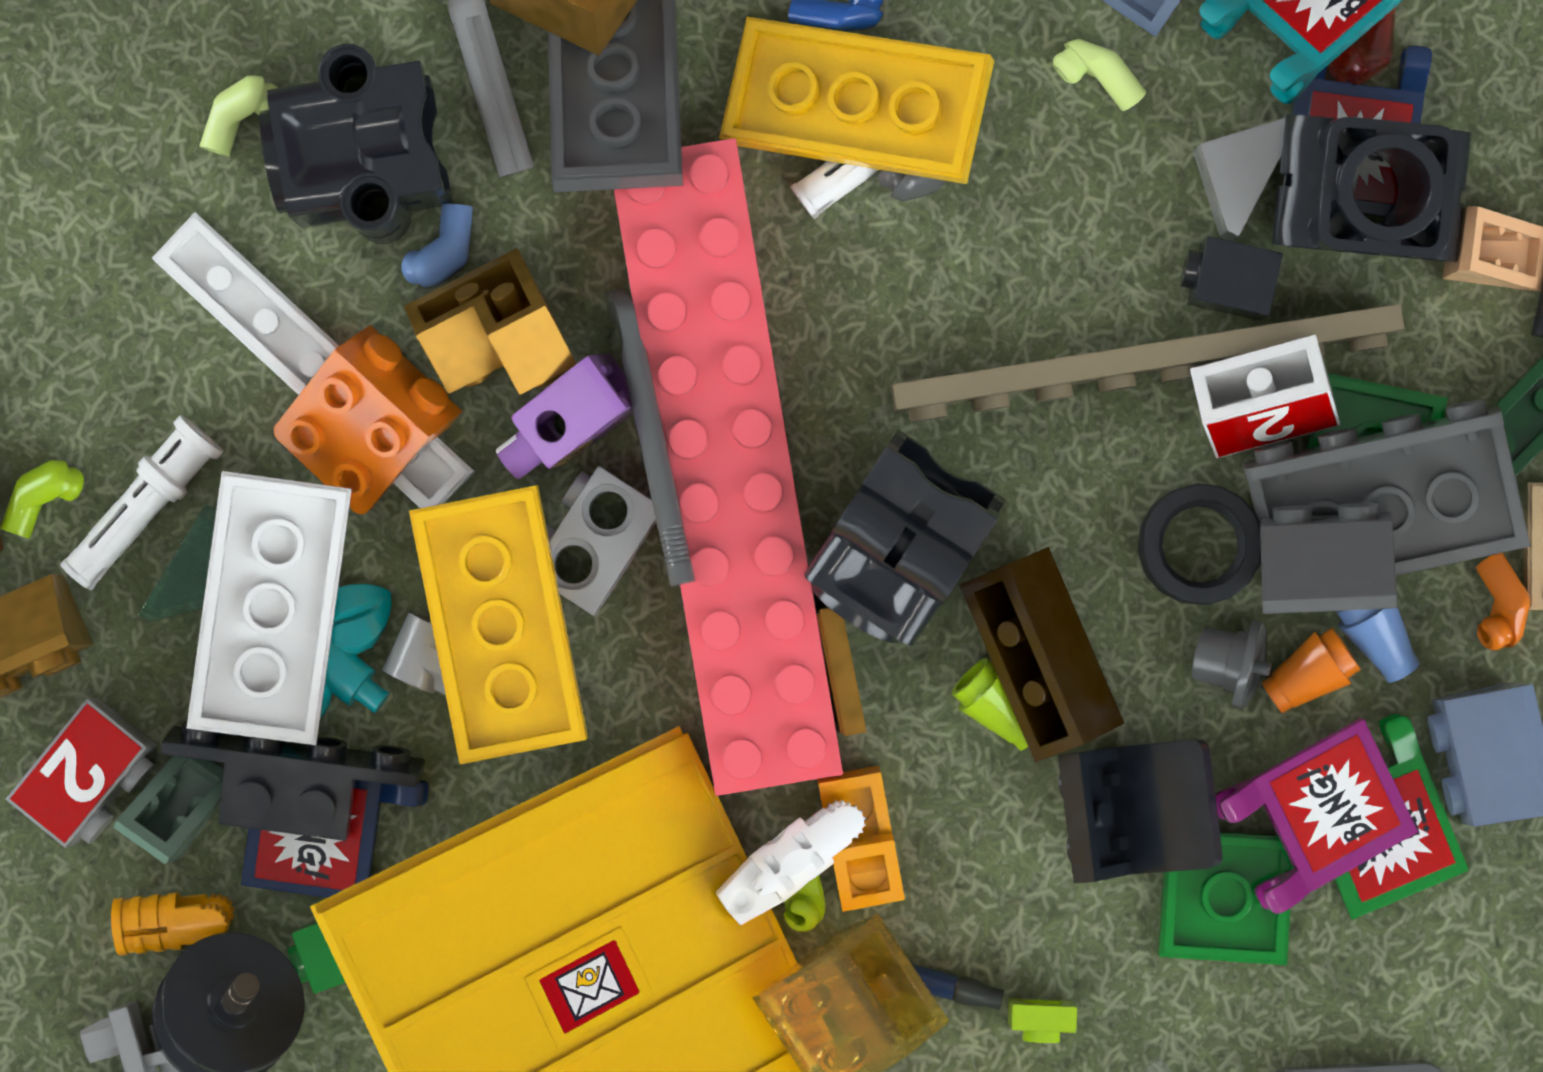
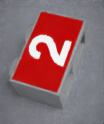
(83, 774)

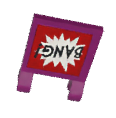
(1329, 808)

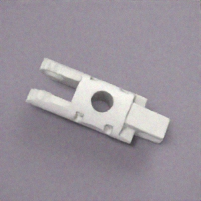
(790, 861)

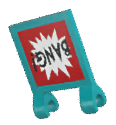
(1311, 28)

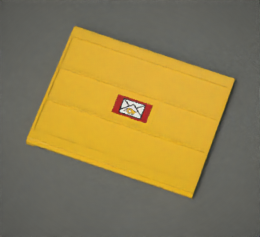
(569, 935)

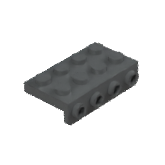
(1439, 478)

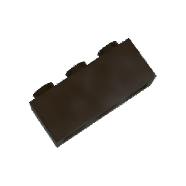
(1042, 655)

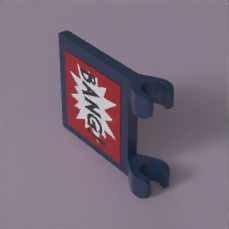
(1374, 181)
(322, 864)

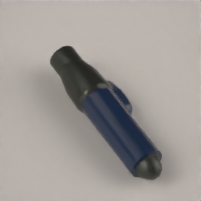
(960, 988)

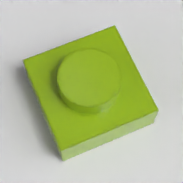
(1042, 1019)

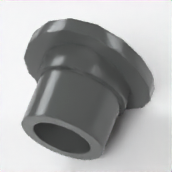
(1233, 661)

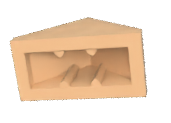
(1497, 251)

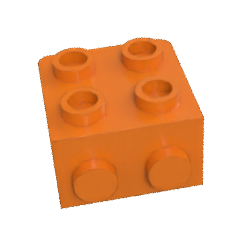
(364, 417)

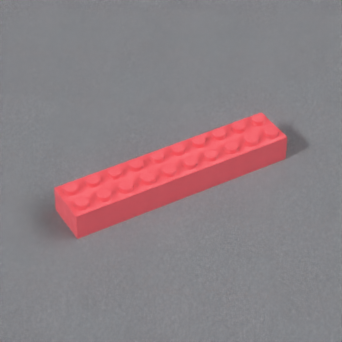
(732, 474)

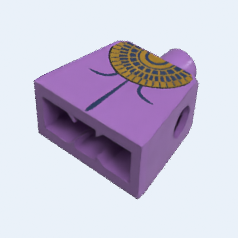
(590, 400)

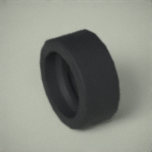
(1248, 547)

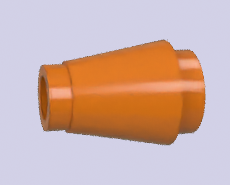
(1311, 671)

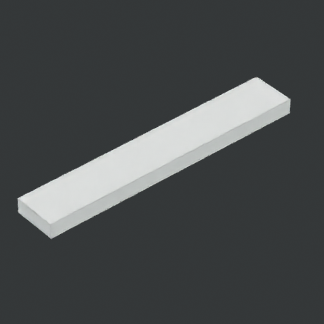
(284, 337)

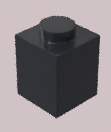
(1231, 278)

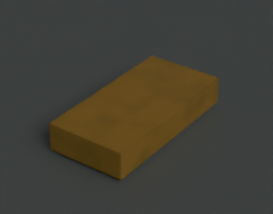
(841, 673)

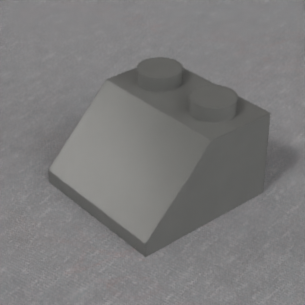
(1327, 560)

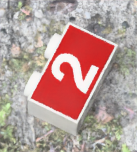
(1265, 396)

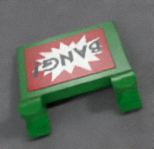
(1419, 860)

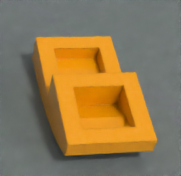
(869, 866)

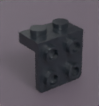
(1140, 809)

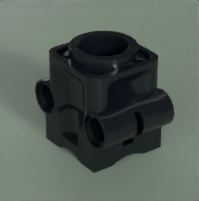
(342, 150)
(1317, 194)
(902, 543)

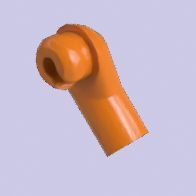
(1510, 604)

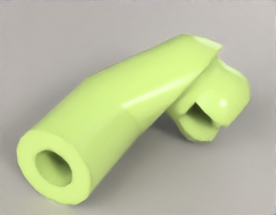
(1102, 64)
(230, 109)

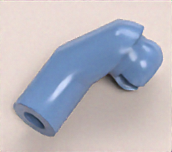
(446, 253)

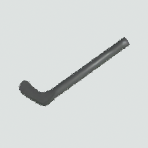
(651, 439)

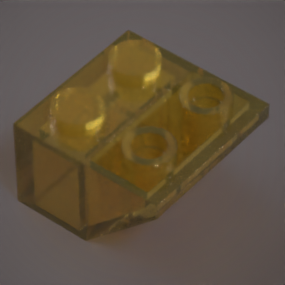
(852, 1003)

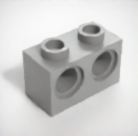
(609, 549)

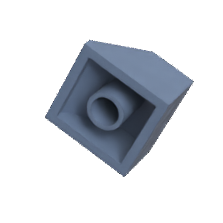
(1491, 753)

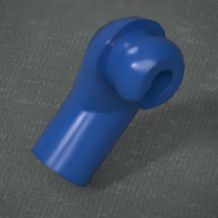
(836, 15)

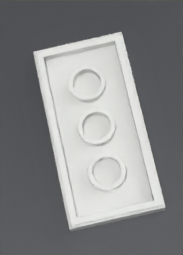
(269, 608)

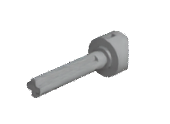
(490, 85)

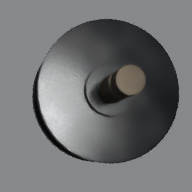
(228, 1006)

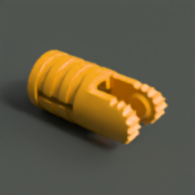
(167, 921)

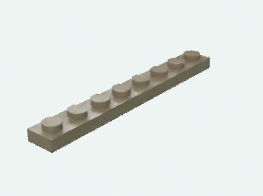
(1117, 367)

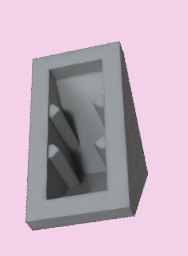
(1237, 171)

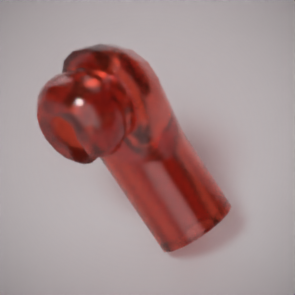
(1367, 54)

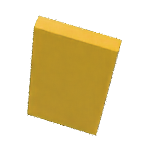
(857, 99)
(498, 624)

